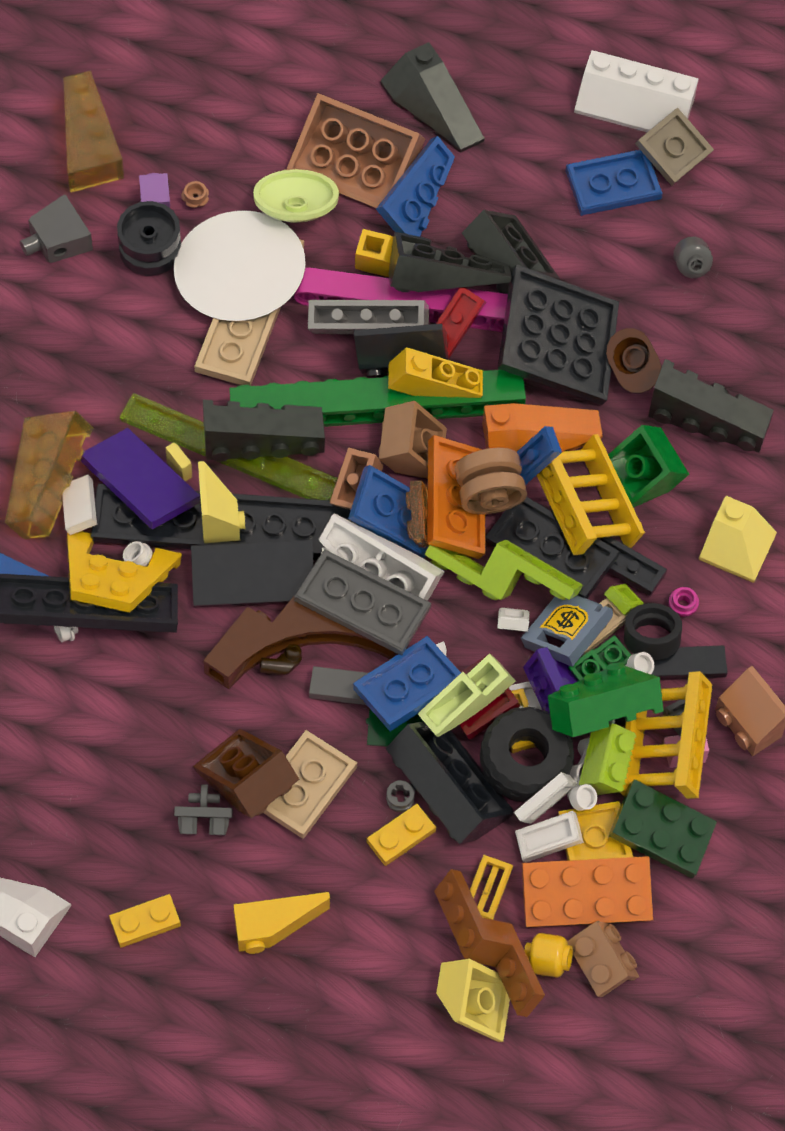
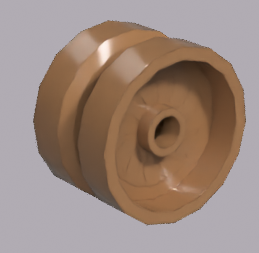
(490, 481)

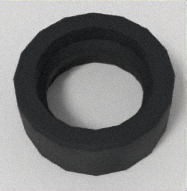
(653, 615)

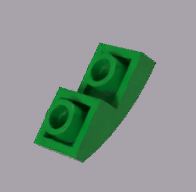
(597, 660)

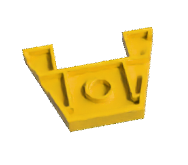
(111, 581)

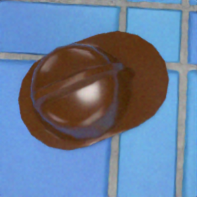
(633, 360)

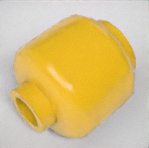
(549, 955)

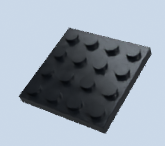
(558, 334)

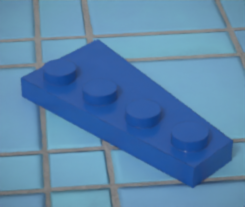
(416, 191)

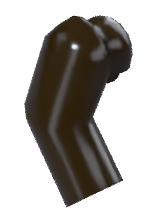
(284, 663)

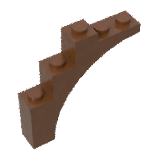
(258, 637)

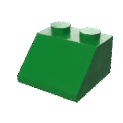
(647, 464)

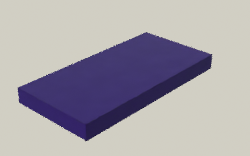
(140, 478)

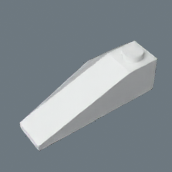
(380, 557)
(29, 914)

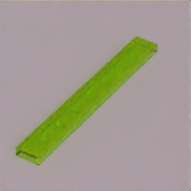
(189, 433)

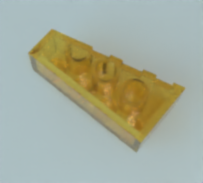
(90, 143)
(43, 470)

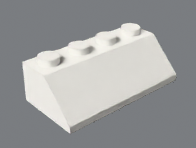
(632, 92)

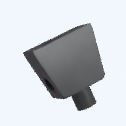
(57, 232)

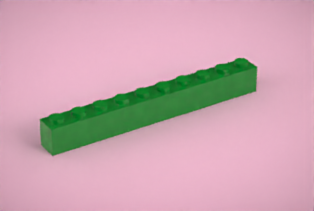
(366, 399)

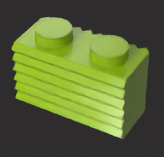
(608, 759)

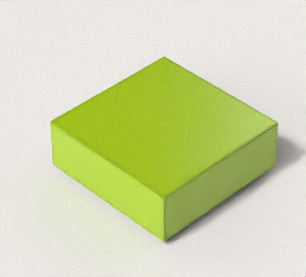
(623, 598)

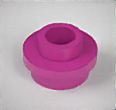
(686, 594)

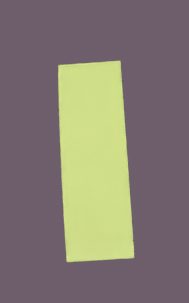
(466, 695)

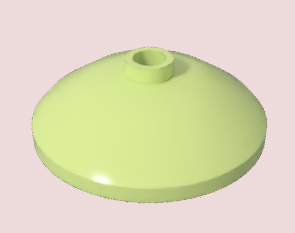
(296, 195)

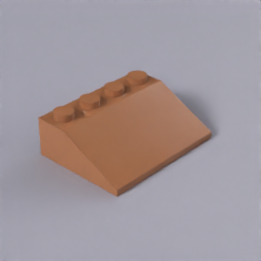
(355, 150)

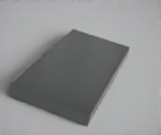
(363, 602)

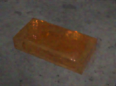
(418, 503)

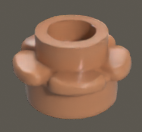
(192, 189)

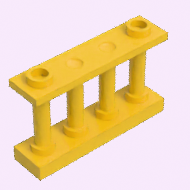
(572, 512)
(690, 746)

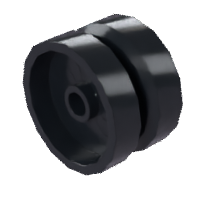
(149, 238)

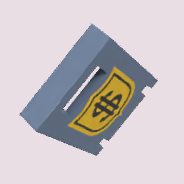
(572, 621)

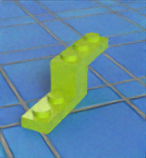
(504, 571)

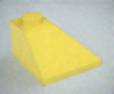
(219, 508)
(738, 540)
(474, 997)

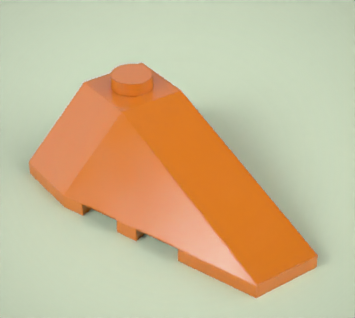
(516, 424)

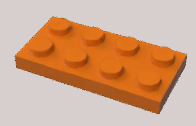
(447, 521)
(587, 891)

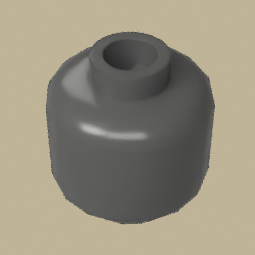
(693, 257)

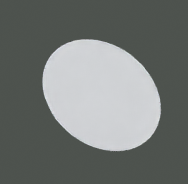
(239, 265)

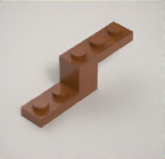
(489, 943)

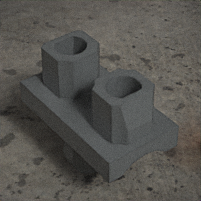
(189, 815)

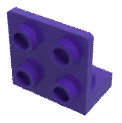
(547, 675)

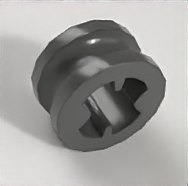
(392, 801)

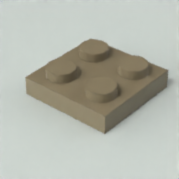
(674, 146)

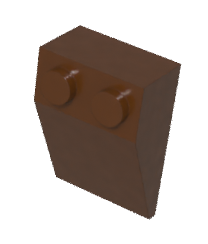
(247, 772)

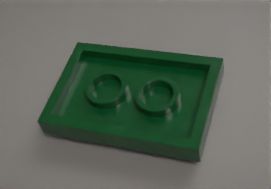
(662, 828)

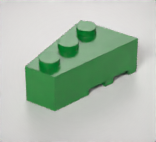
(603, 698)

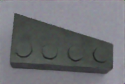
(708, 409)
(261, 431)

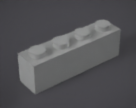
(352, 315)

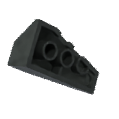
(428, 92)
(423, 267)

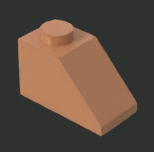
(350, 476)

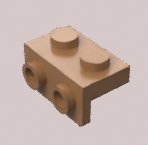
(603, 957)

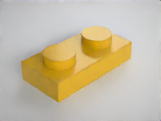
(401, 834)
(145, 920)

